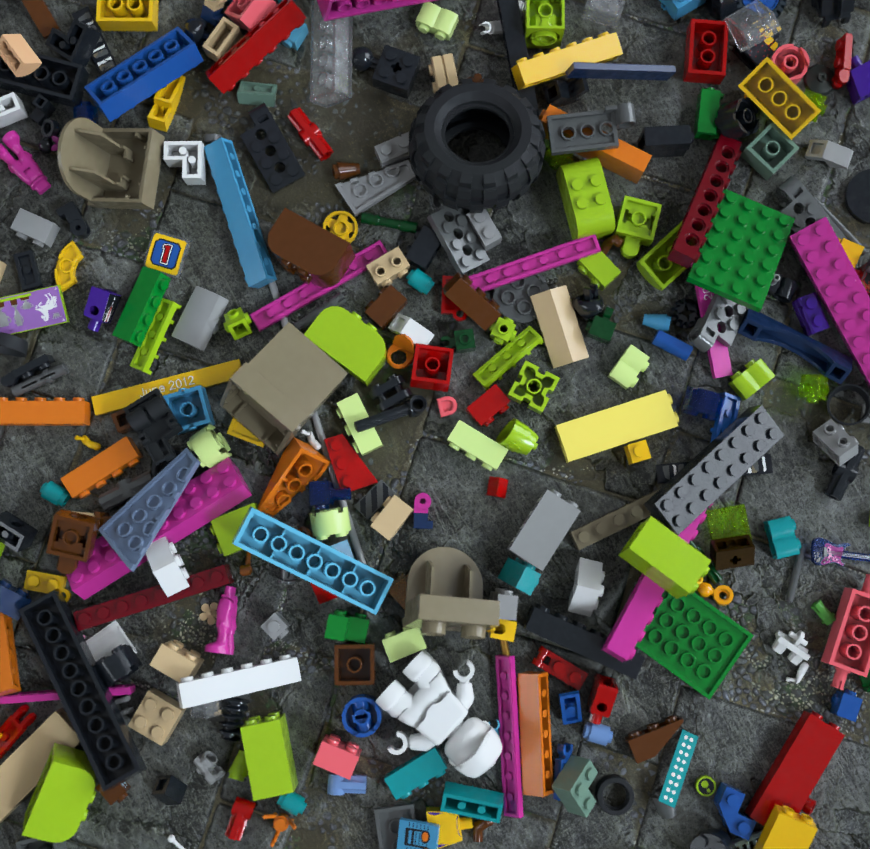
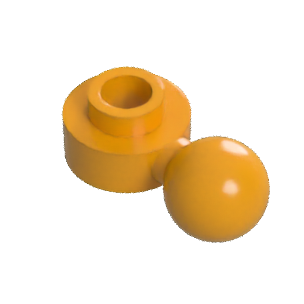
(705, 590)

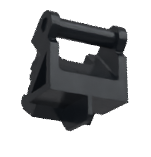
(833, 10)

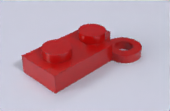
(447, 305)

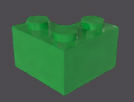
(347, 627)

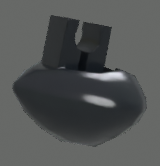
(197, 30)
(589, 302)

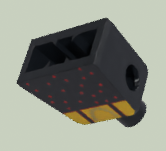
(756, 54)

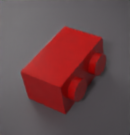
(488, 406)

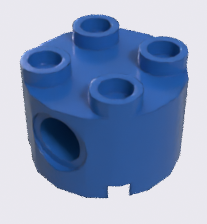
(361, 715)

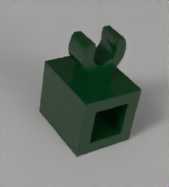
(601, 328)
(462, 341)

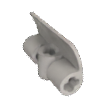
(200, 318)

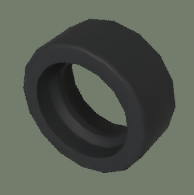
(611, 810)

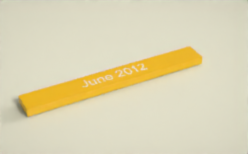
(205, 377)

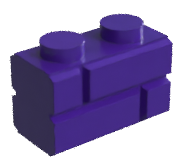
(810, 314)

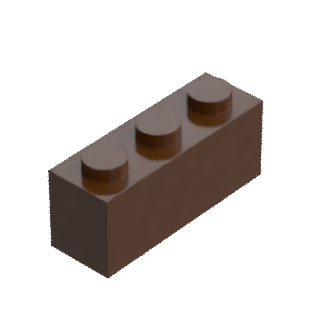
(472, 300)

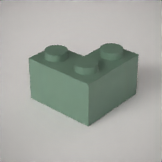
(573, 785)

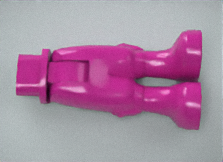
(25, 166)
(225, 623)

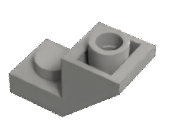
(830, 152)

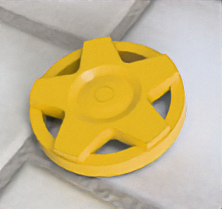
(341, 226)

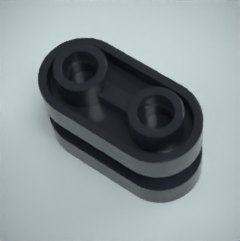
(393, 382)

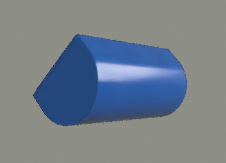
(672, 345)

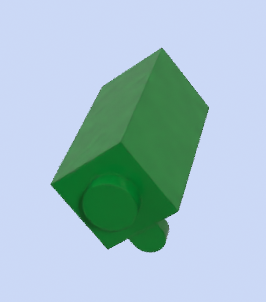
(706, 112)

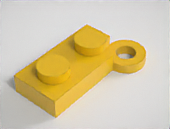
(46, 583)

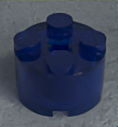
(703, 402)

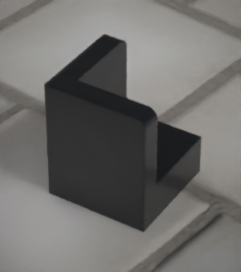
(169, 790)

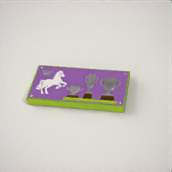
(32, 310)

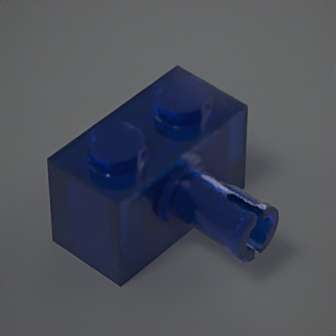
(323, 495)

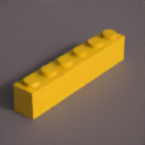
(557, 61)

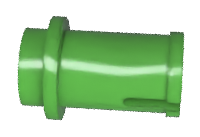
(822, 611)

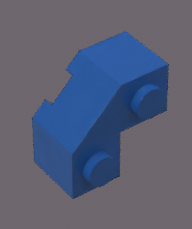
(728, 802)

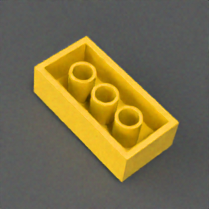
(779, 98)

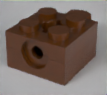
(72, 539)

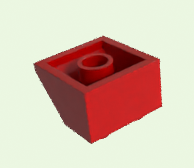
(432, 367)

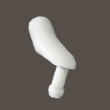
(311, 439)
(800, 673)

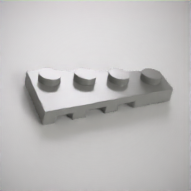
(372, 188)

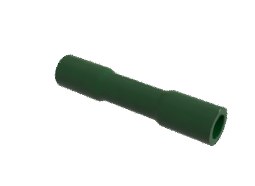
(401, 225)

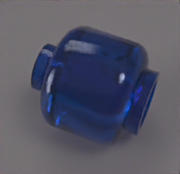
(87, 111)

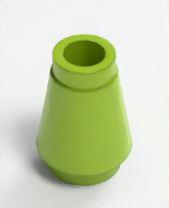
(239, 767)

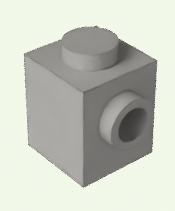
(276, 626)

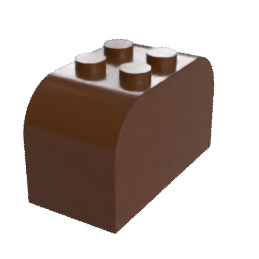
(309, 250)

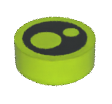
(705, 785)

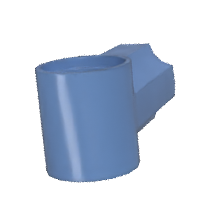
(339, 785)

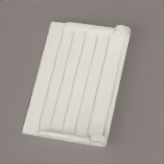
(106, 640)

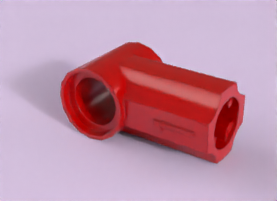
(241, 813)

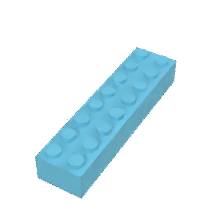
(312, 560)

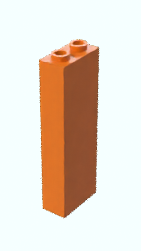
(624, 160)

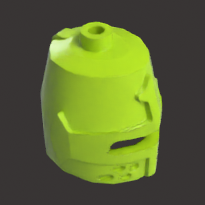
(517, 437)

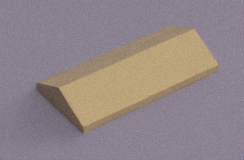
(559, 326)

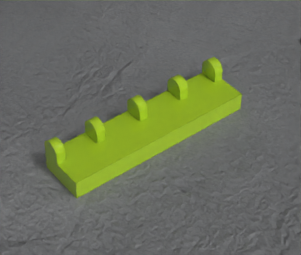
(155, 335)
(507, 357)

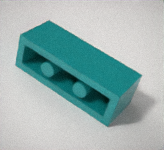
(415, 773)
(472, 802)

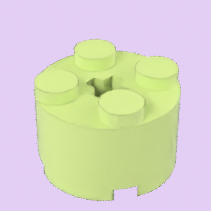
(209, 446)
(330, 522)

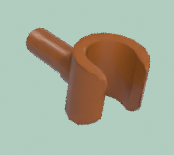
(246, 569)

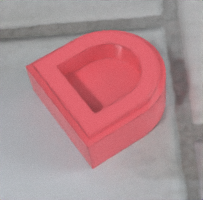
(447, 406)

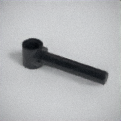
(393, 414)

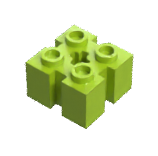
(544, 384)

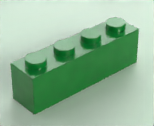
(141, 306)

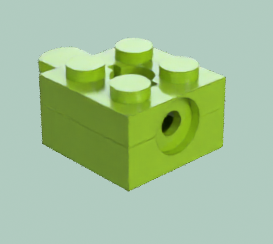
(636, 224)

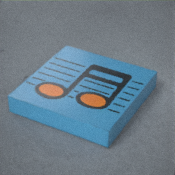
(417, 834)

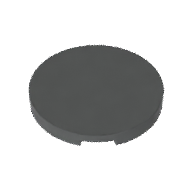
(515, 298)

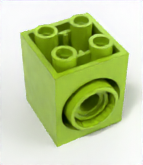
(544, 23)

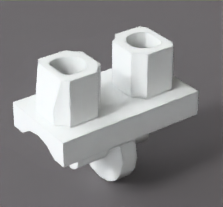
(798, 651)

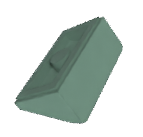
(257, 93)

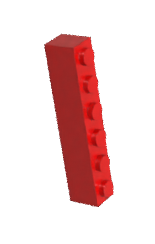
(255, 45)

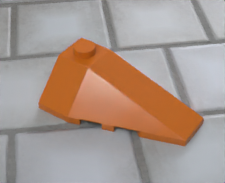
(294, 471)

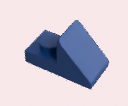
(570, 707)

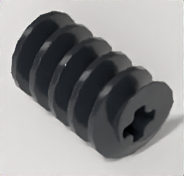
(233, 719)

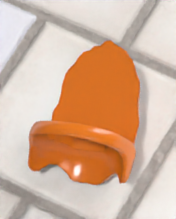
(402, 343)

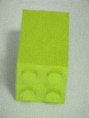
(665, 558)
(269, 756)

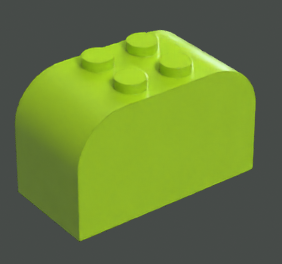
(586, 199)
(349, 342)
(60, 796)

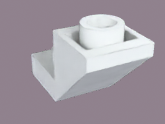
(405, 325)

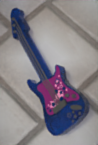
(825, 552)

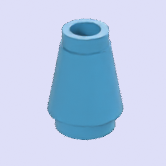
(657, 321)

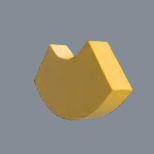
(66, 266)

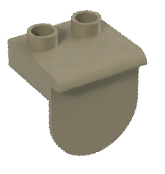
(110, 164)
(447, 595)

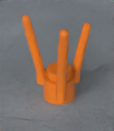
(280, 824)

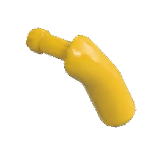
(90, 444)

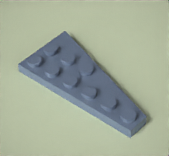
(140, 519)

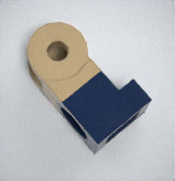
(212, 11)

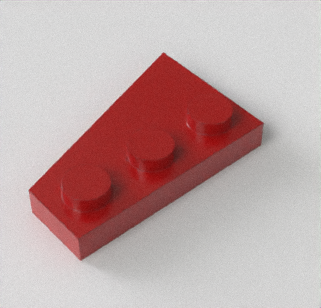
(347, 464)

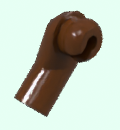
(608, 242)
(478, 827)

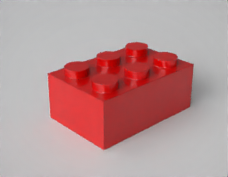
(705, 51)

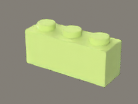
(353, 410)
(477, 446)

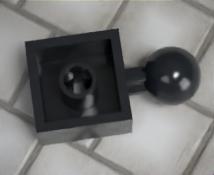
(391, 60)

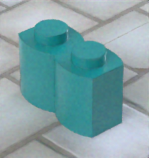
(782, 537)

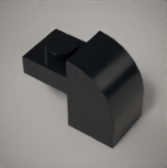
(565, 92)

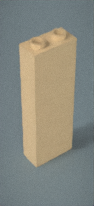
(25, 765)

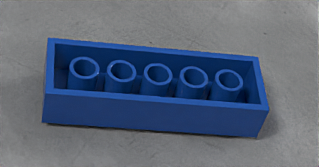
(144, 73)

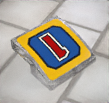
(167, 253)

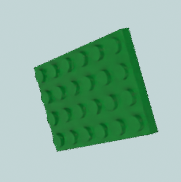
(741, 251)
(694, 641)

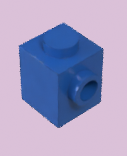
(845, 704)

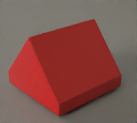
(497, 487)

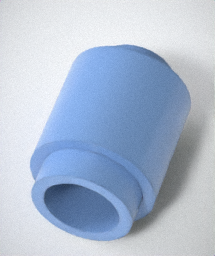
(597, 734)

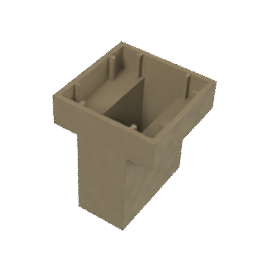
(281, 387)

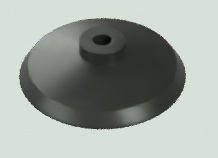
(819, 79)

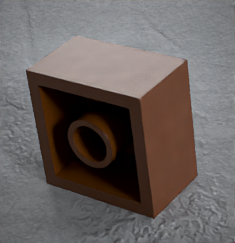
(354, 663)

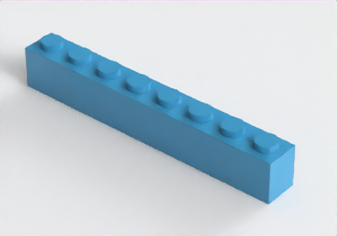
(240, 213)

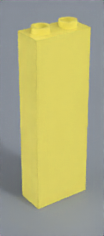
(616, 426)

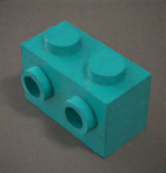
(520, 575)

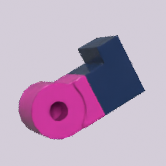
(421, 505)

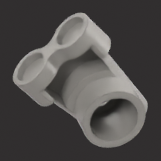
(207, 766)

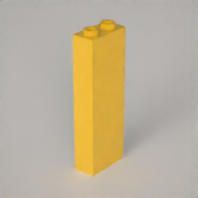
(787, 830)

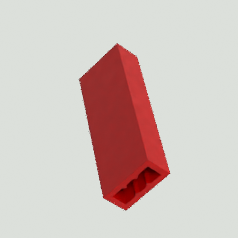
(796, 767)

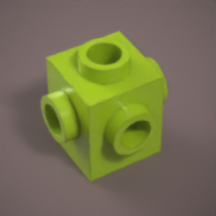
(237, 323)
(503, 337)

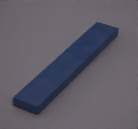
(620, 71)

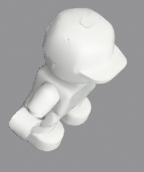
(439, 715)

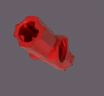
(310, 134)

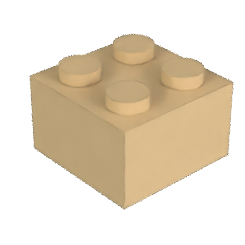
(391, 517)
(176, 660)
(157, 716)

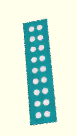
(678, 768)

